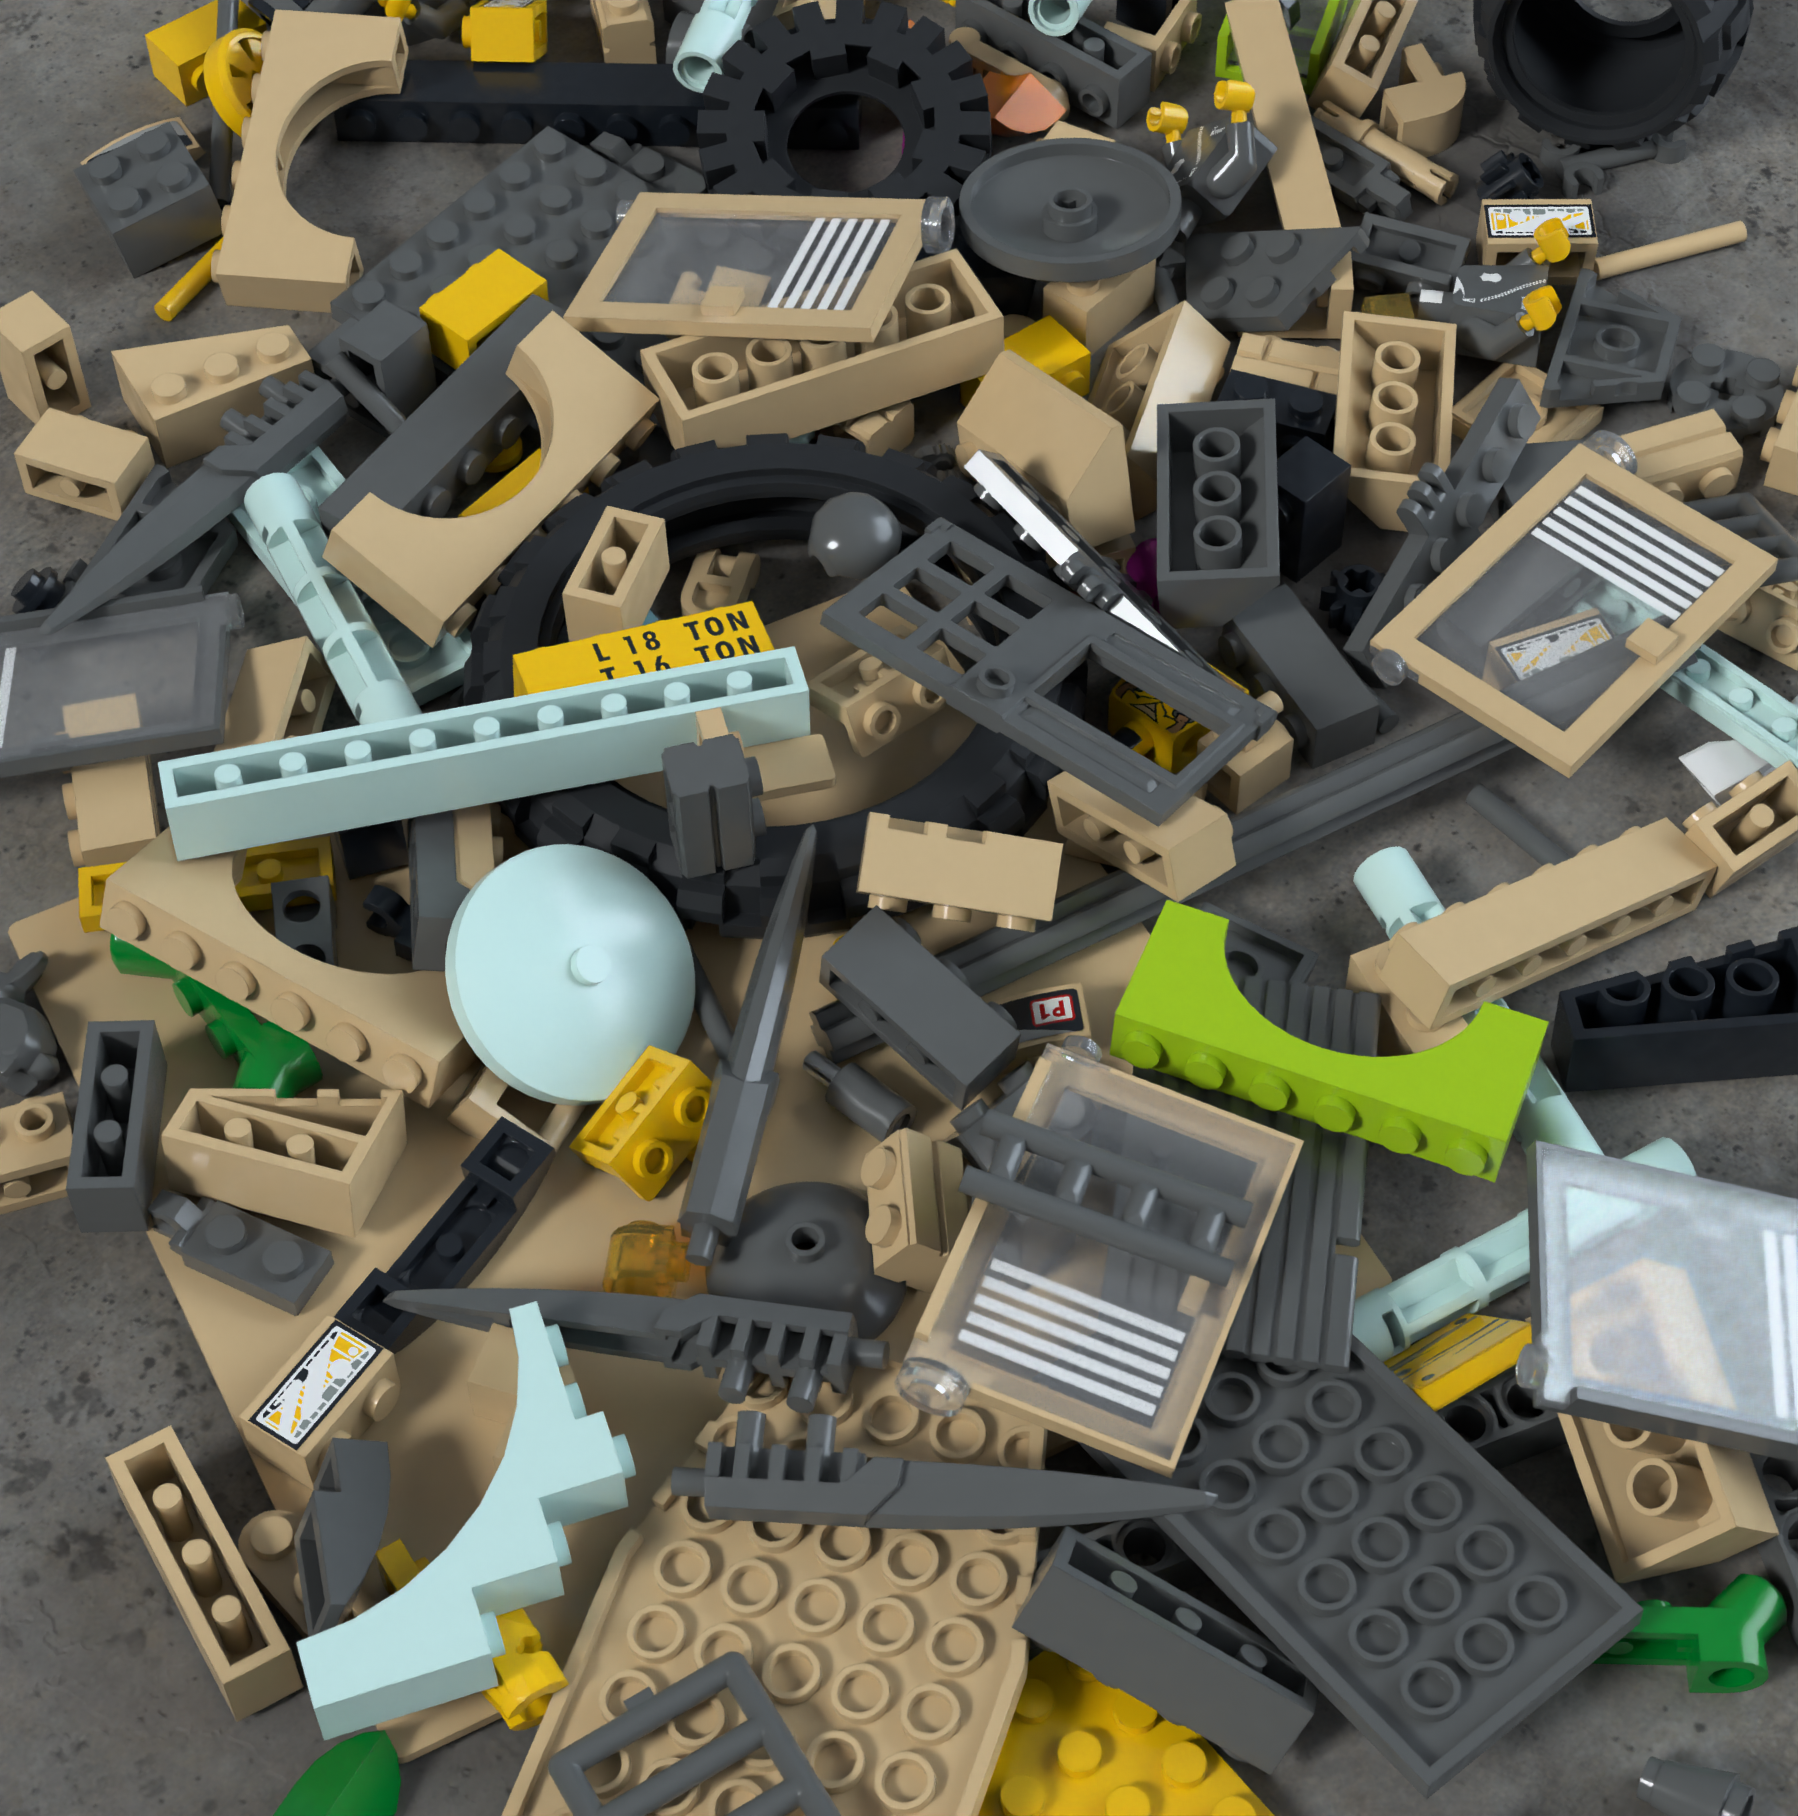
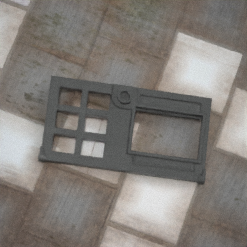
(1012, 678)

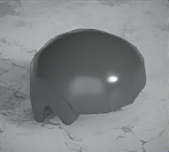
(854, 535)

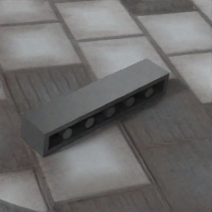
(451, 433)

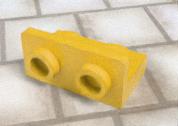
(647, 1122)

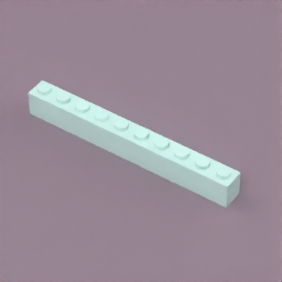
(472, 753)

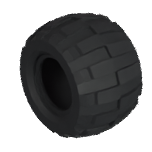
(1608, 76)

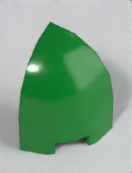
(349, 1780)

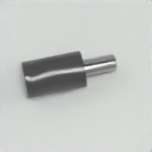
(861, 1097)

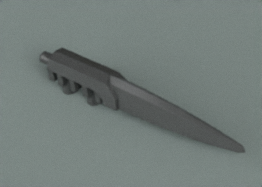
(292, 427)
(746, 1081)
(681, 1333)
(903, 1494)

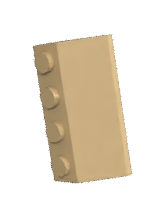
(1161, 362)
(1392, 407)
(1055, 442)
(1666, 1498)

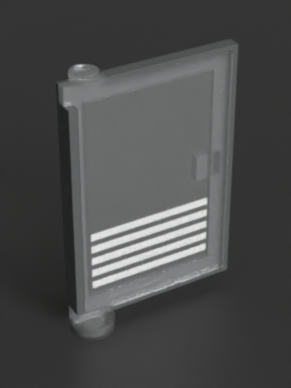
(116, 682)
(1662, 1301)

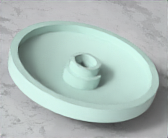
(568, 972)

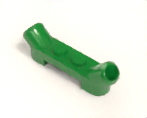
(265, 1052)
(1716, 1642)

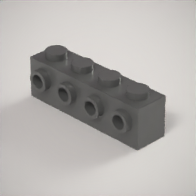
(1095, 66)
(1167, 1650)

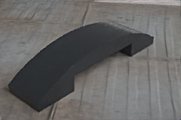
(459, 1238)

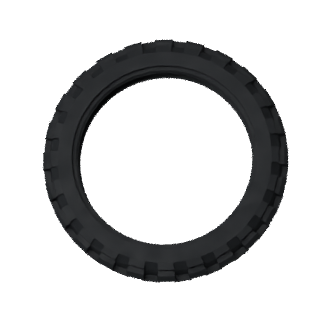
(735, 498)

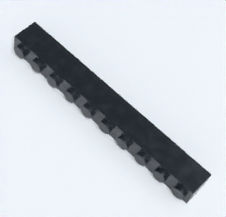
(581, 100)

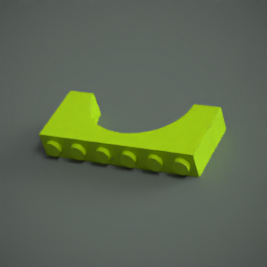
(1435, 1104)

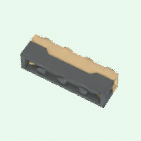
(445, 862)

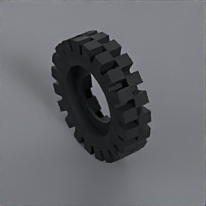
(902, 67)

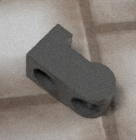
(308, 927)

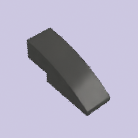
(341, 1529)

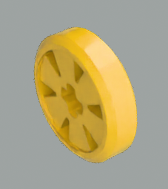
(229, 74)

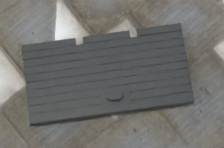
(1300, 1290)

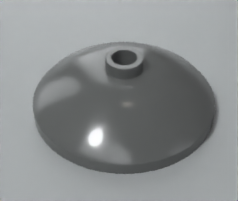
(830, 1276)

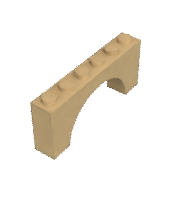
(307, 72)
(439, 568)
(194, 921)

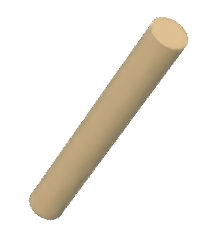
(1670, 249)

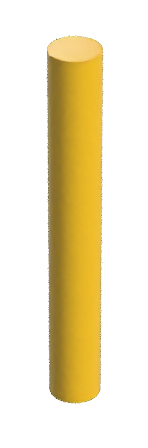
(187, 287)

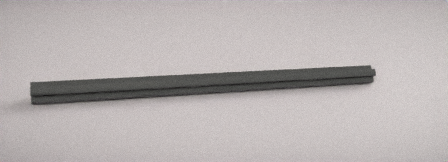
(1258, 838)

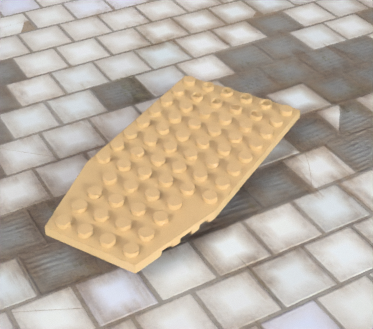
(869, 1640)

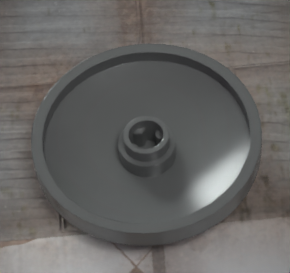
(1070, 209)

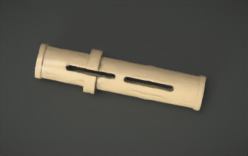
(1406, 163)

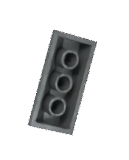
(1216, 509)

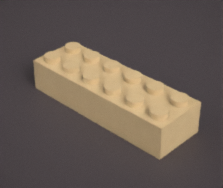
(736, 387)

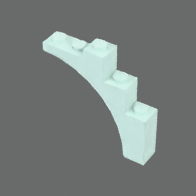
(442, 1627)

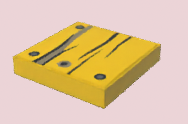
(1460, 1357)

